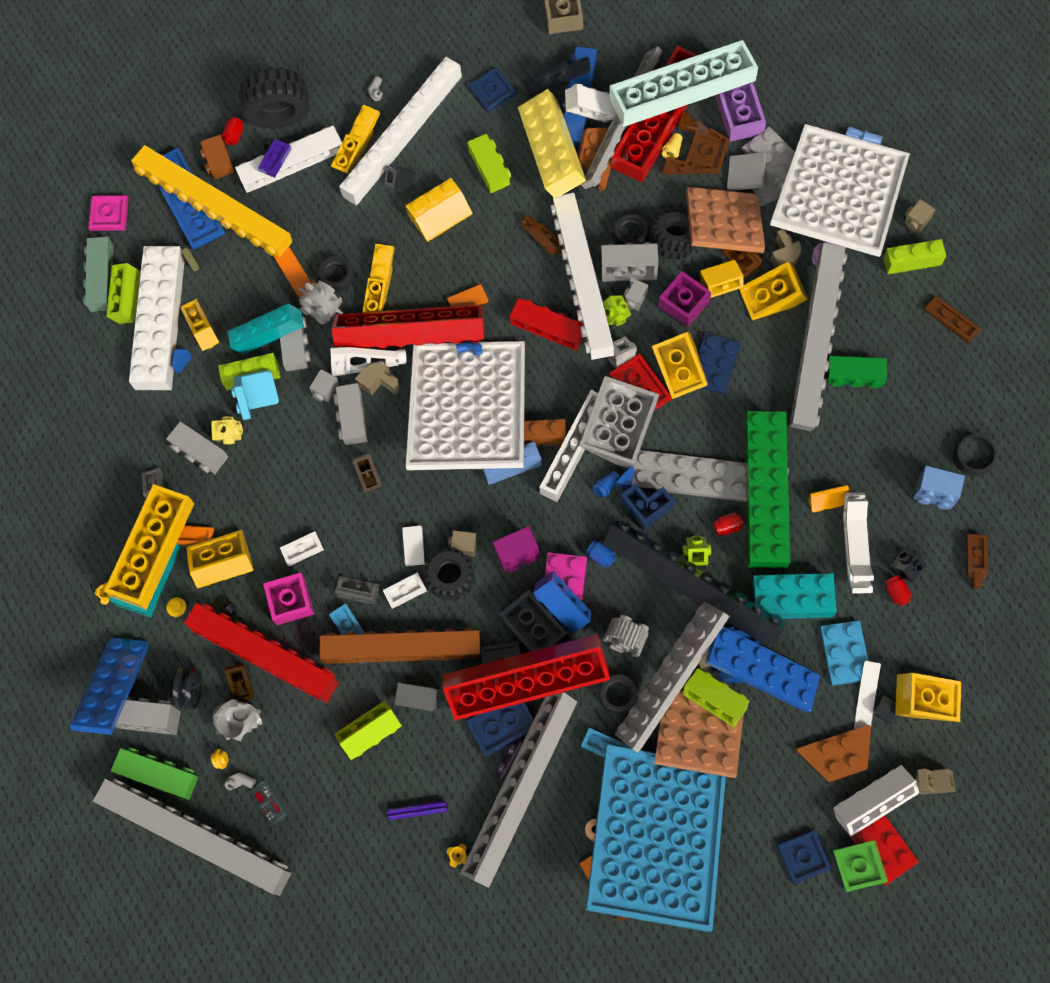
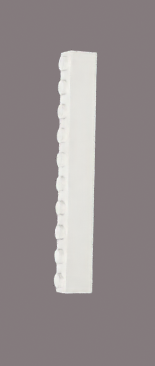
(400, 131)
(583, 277)

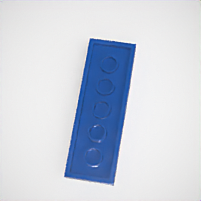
(195, 224)
(763, 669)
(109, 686)

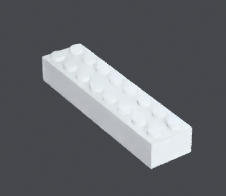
(157, 318)

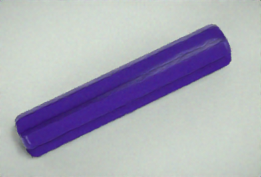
(416, 810)

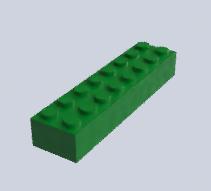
(767, 490)

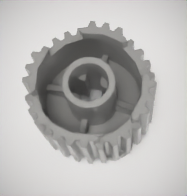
(626, 635)

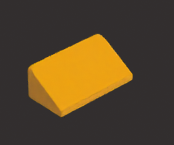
(827, 498)

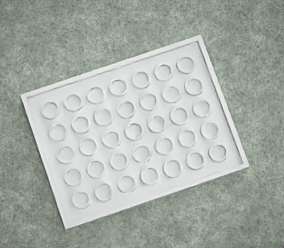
(841, 190)
(467, 407)

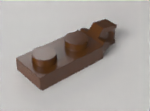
(542, 235)
(976, 559)

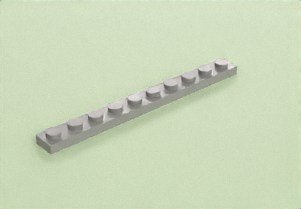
(616, 128)

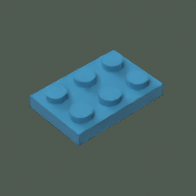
(844, 652)

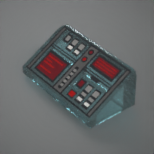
(268, 803)

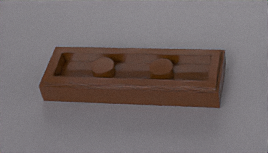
(952, 319)

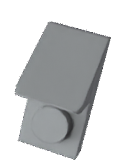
(151, 477)

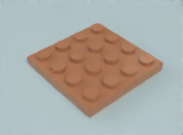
(724, 220)
(697, 740)

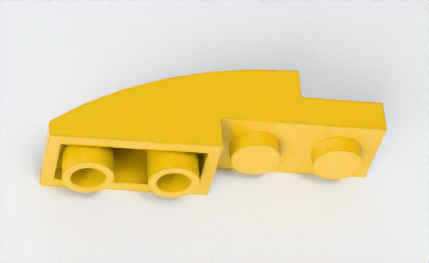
(357, 140)
(379, 279)

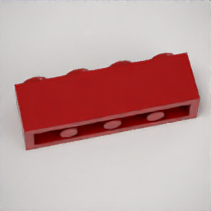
(547, 324)

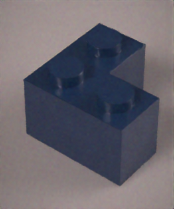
(646, 510)

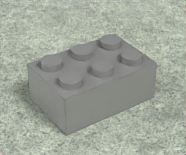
(629, 262)
(149, 716)

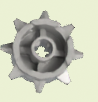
(319, 301)

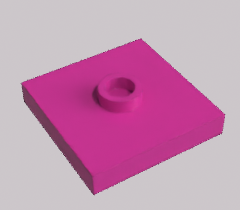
(108, 213)

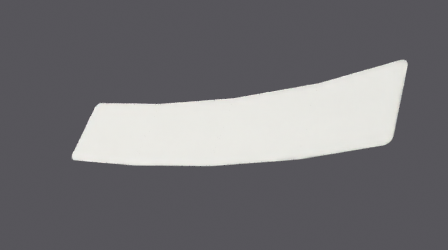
(867, 694)

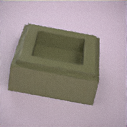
(190, 259)

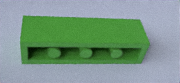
(155, 774)

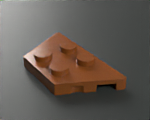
(588, 147)
(840, 754)

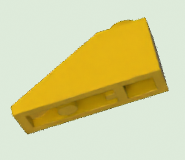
(199, 325)

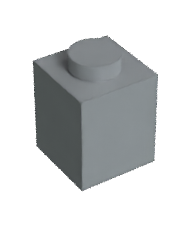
(324, 386)

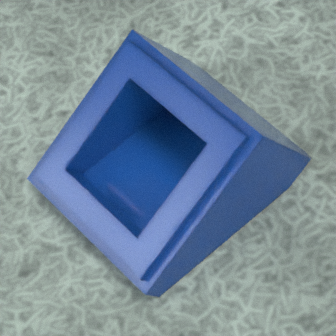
(180, 359)
(626, 479)

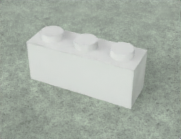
(589, 103)

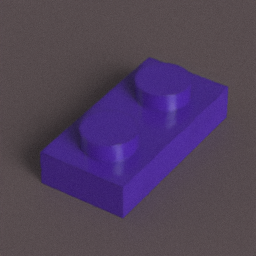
(274, 158)

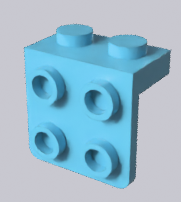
(254, 391)

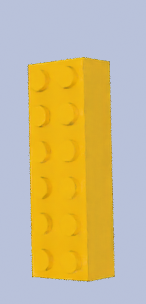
(149, 547)

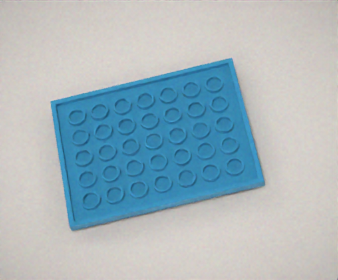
(656, 841)

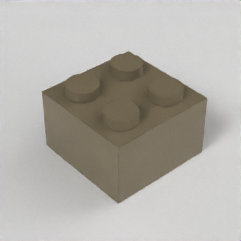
(563, 15)

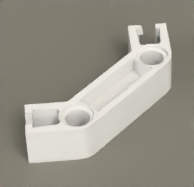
(856, 543)

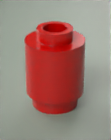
(232, 131)
(728, 524)
(898, 590)

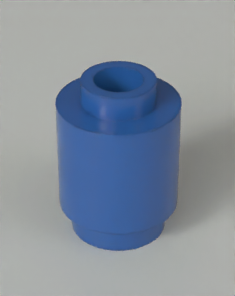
(601, 554)

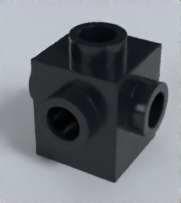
(908, 564)

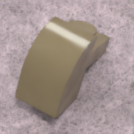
(788, 250)
(375, 375)
(935, 781)

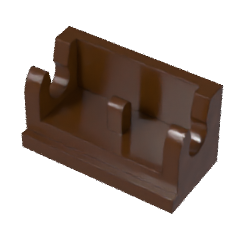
(747, 261)

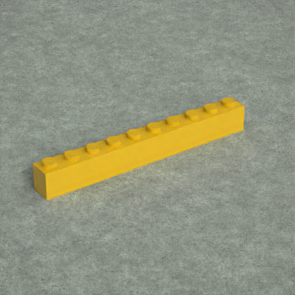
(211, 201)

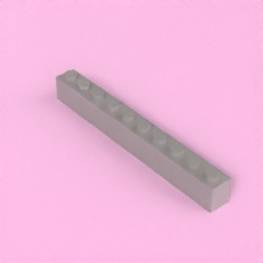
(817, 337)
(518, 788)

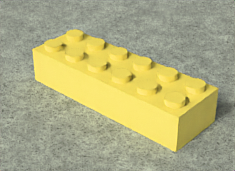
(551, 144)

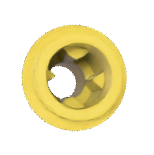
(672, 147)

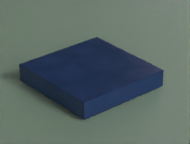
(492, 89)
(803, 857)

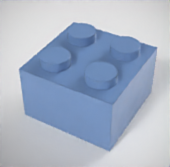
(938, 487)

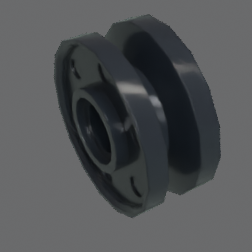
(187, 687)

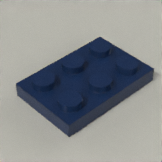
(717, 360)
(500, 727)

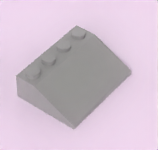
(619, 422)

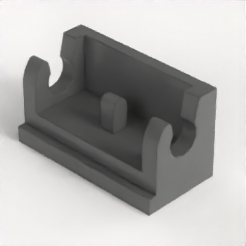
(357, 590)
(417, 696)

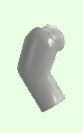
(373, 90)
(239, 779)

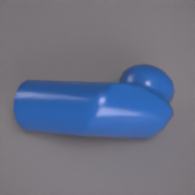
(467, 346)

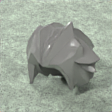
(235, 719)

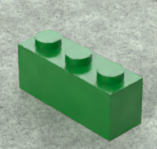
(857, 371)

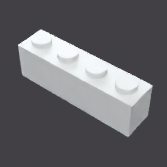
(876, 800)

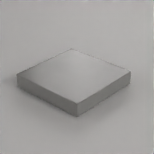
(746, 171)

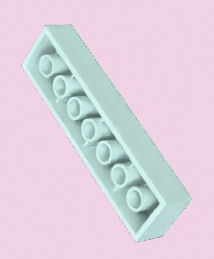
(683, 83)

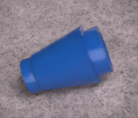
(606, 484)

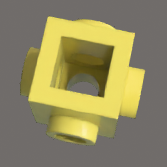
(226, 430)

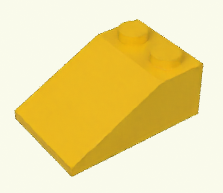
(773, 292)
(680, 365)
(928, 697)

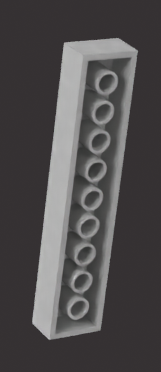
(192, 837)

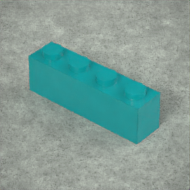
(265, 329)

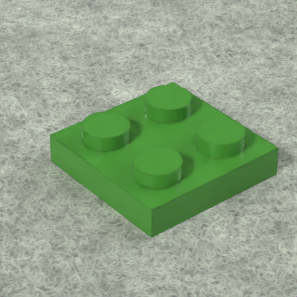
(860, 865)

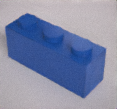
(562, 602)

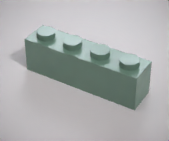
(98, 273)

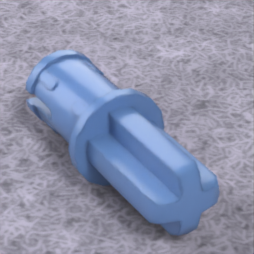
(864, 135)

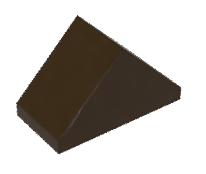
(367, 472)
(240, 682)

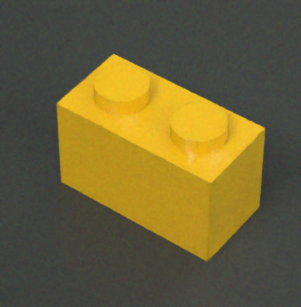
(722, 278)

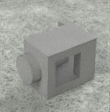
(635, 294)
(623, 352)

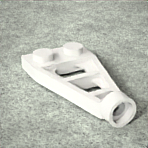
(341, 359)

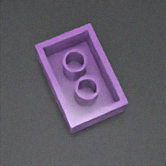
(741, 112)

